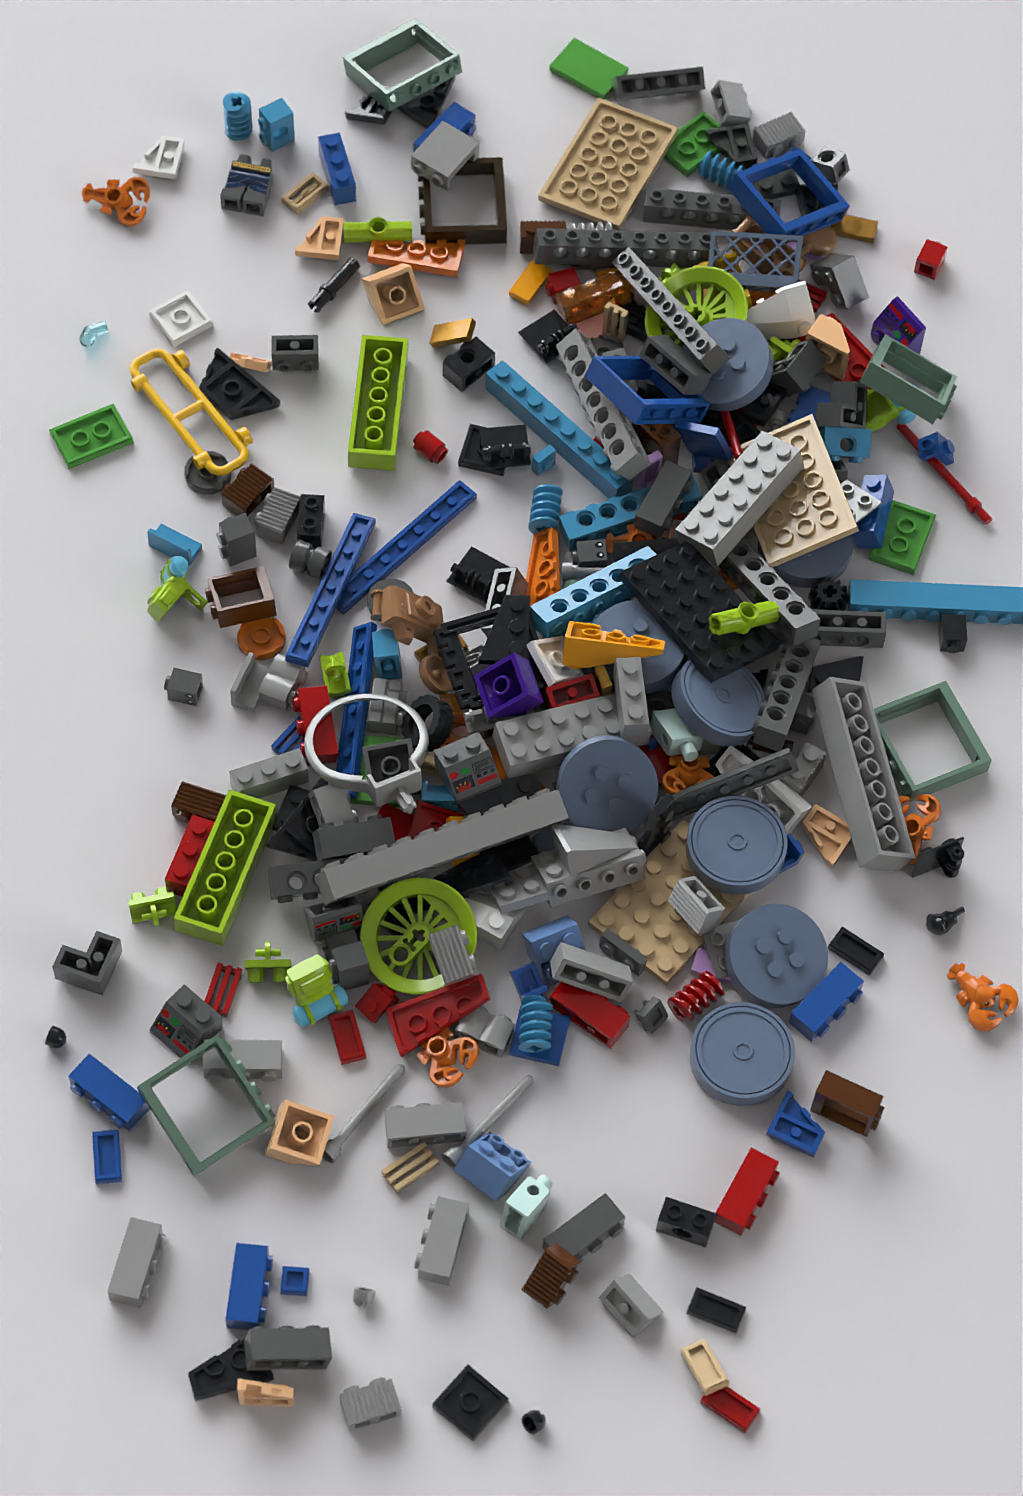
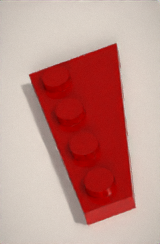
(431, 1013)

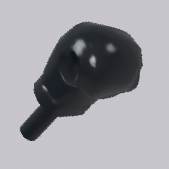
(942, 923)

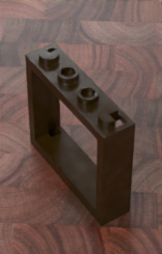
(471, 233)

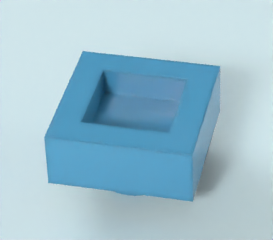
(543, 460)

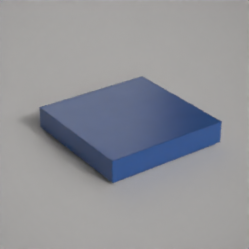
(704, 440)
(551, 1056)

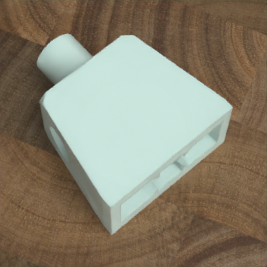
(675, 735)
(525, 1205)

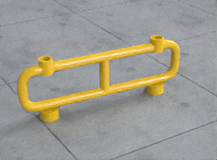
(178, 362)

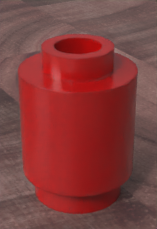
(430, 446)

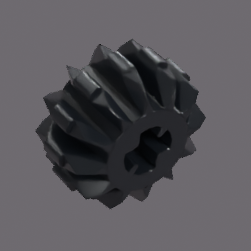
(828, 595)

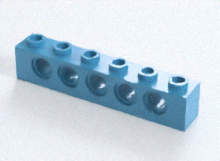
(571, 522)
(585, 597)

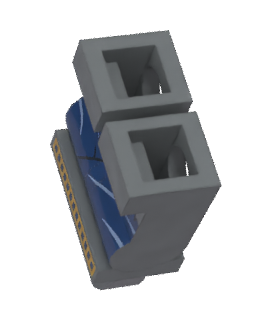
(248, 185)

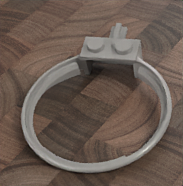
(388, 790)

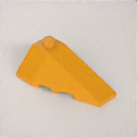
(590, 646)

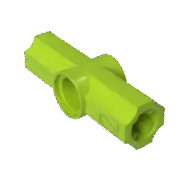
(377, 229)
(744, 617)

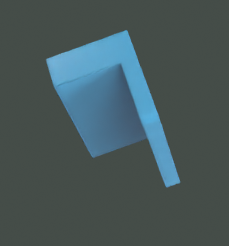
(173, 543)

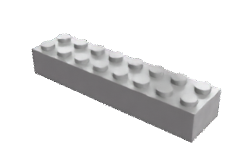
(863, 774)

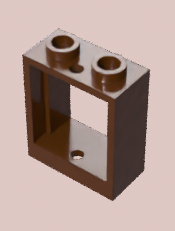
(663, 438)
(236, 583)
(847, 1104)

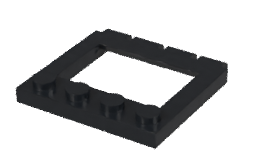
(454, 656)

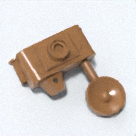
(817, 243)
(415, 618)

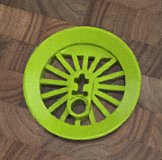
(703, 312)
(441, 898)

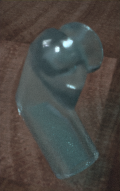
(91, 331)

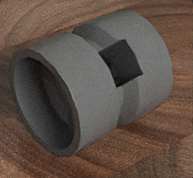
(308, 559)

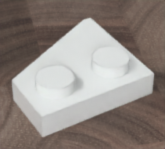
(162, 159)

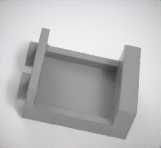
(443, 154)

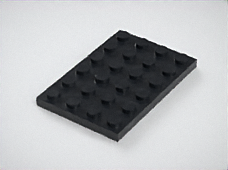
(681, 595)

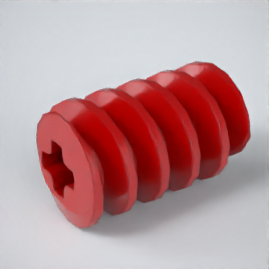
(695, 995)

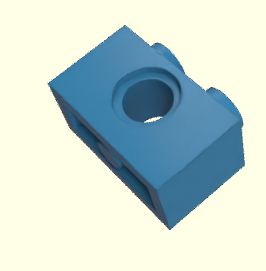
(276, 124)
(858, 440)
(386, 655)

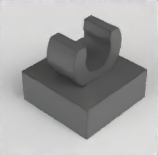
(652, 1014)

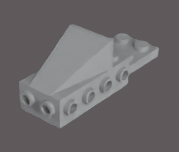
(580, 865)

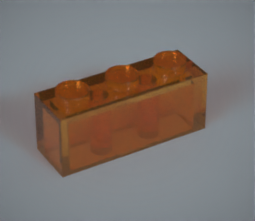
(592, 296)

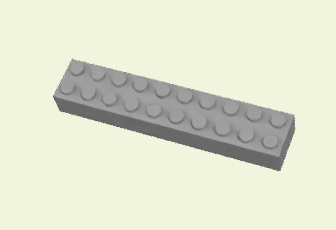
(441, 847)

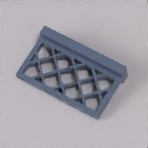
(758, 281)

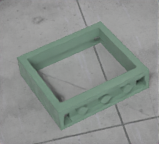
(392, 44)
(917, 368)
(961, 725)
(237, 1070)

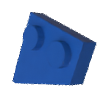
(795, 1127)

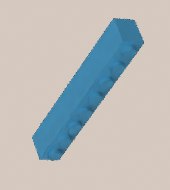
(555, 429)
(931, 600)

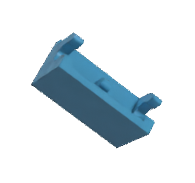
(438, 796)

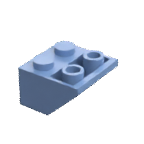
(545, 939)
(492, 1165)

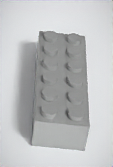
(740, 497)
(547, 736)

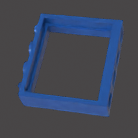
(764, 214)
(608, 375)

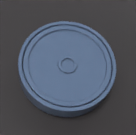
(746, 372)
(820, 563)
(636, 620)
(718, 710)
(607, 784)
(736, 845)
(776, 955)
(742, 1054)

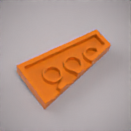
(433, 258)
(543, 566)

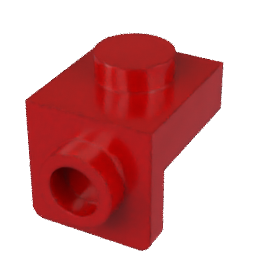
(376, 1000)

